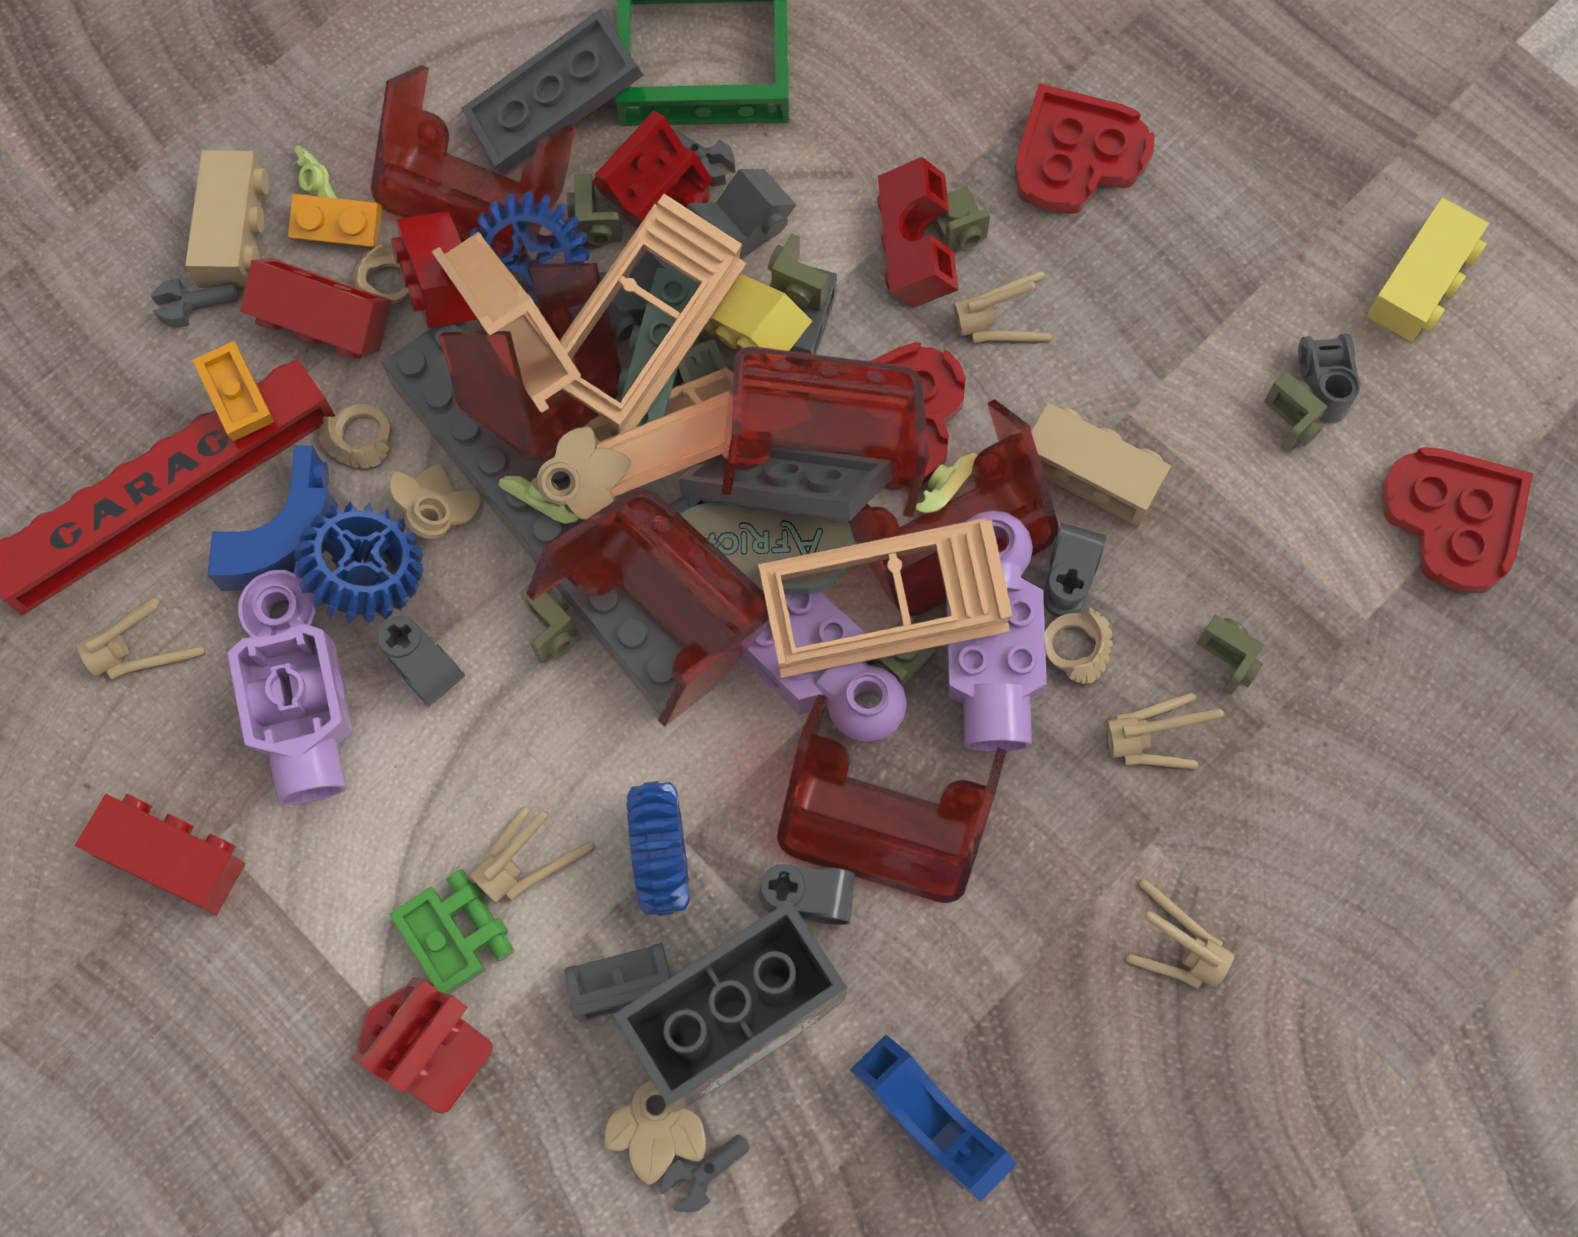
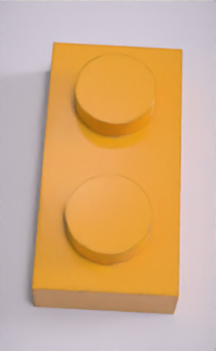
(335, 221)
(233, 391)

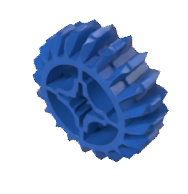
(524, 235)
(353, 541)
(658, 848)

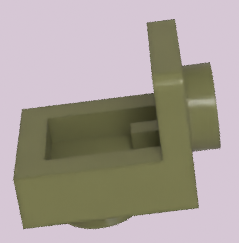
(599, 226)
(798, 281)
(1299, 407)
(560, 630)
(1233, 645)

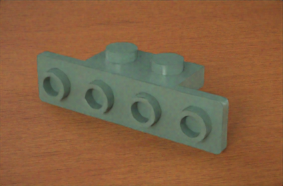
(675, 291)

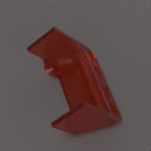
(420, 178)
(489, 376)
(827, 408)
(1006, 481)
(671, 575)
(877, 830)

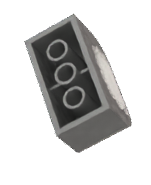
(732, 1007)

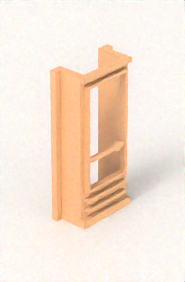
(691, 248)
(505, 306)
(682, 438)
(971, 583)

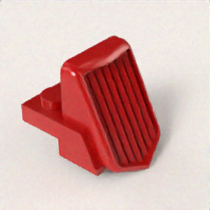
(649, 166)
(421, 1045)

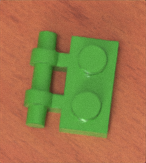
(437, 939)

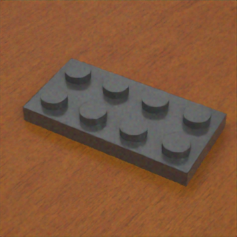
(551, 91)
(794, 482)

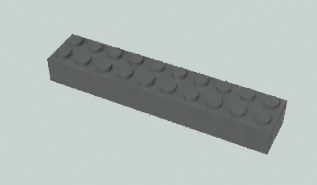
(616, 619)

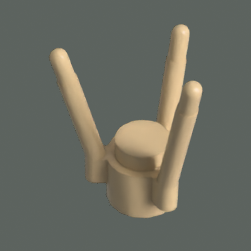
(977, 313)
(107, 648)
(1131, 732)
(498, 872)
(1204, 954)

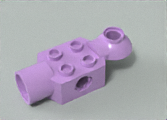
(816, 621)
(1005, 671)
(290, 690)

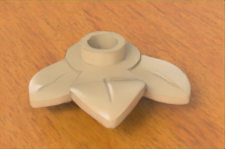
(590, 473)
(433, 498)
(654, 1138)

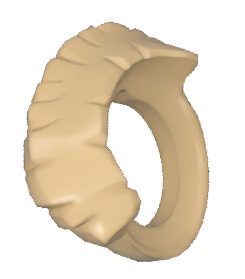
(372, 261)
(368, 455)
(1089, 668)

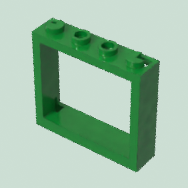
(707, 102)

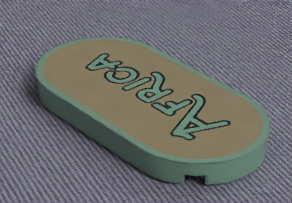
(770, 535)

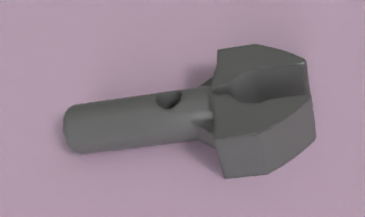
(718, 153)
(188, 300)
(703, 1173)

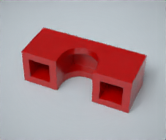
(908, 201)

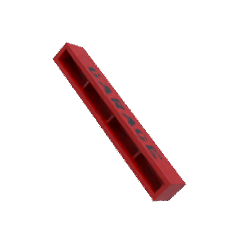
(152, 491)

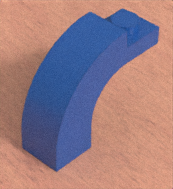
(243, 555)
(932, 1119)

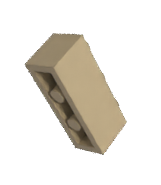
(226, 217)
(1098, 464)

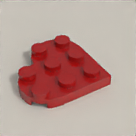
(1076, 146)
(942, 391)
(1463, 513)

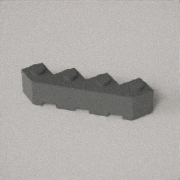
(748, 210)

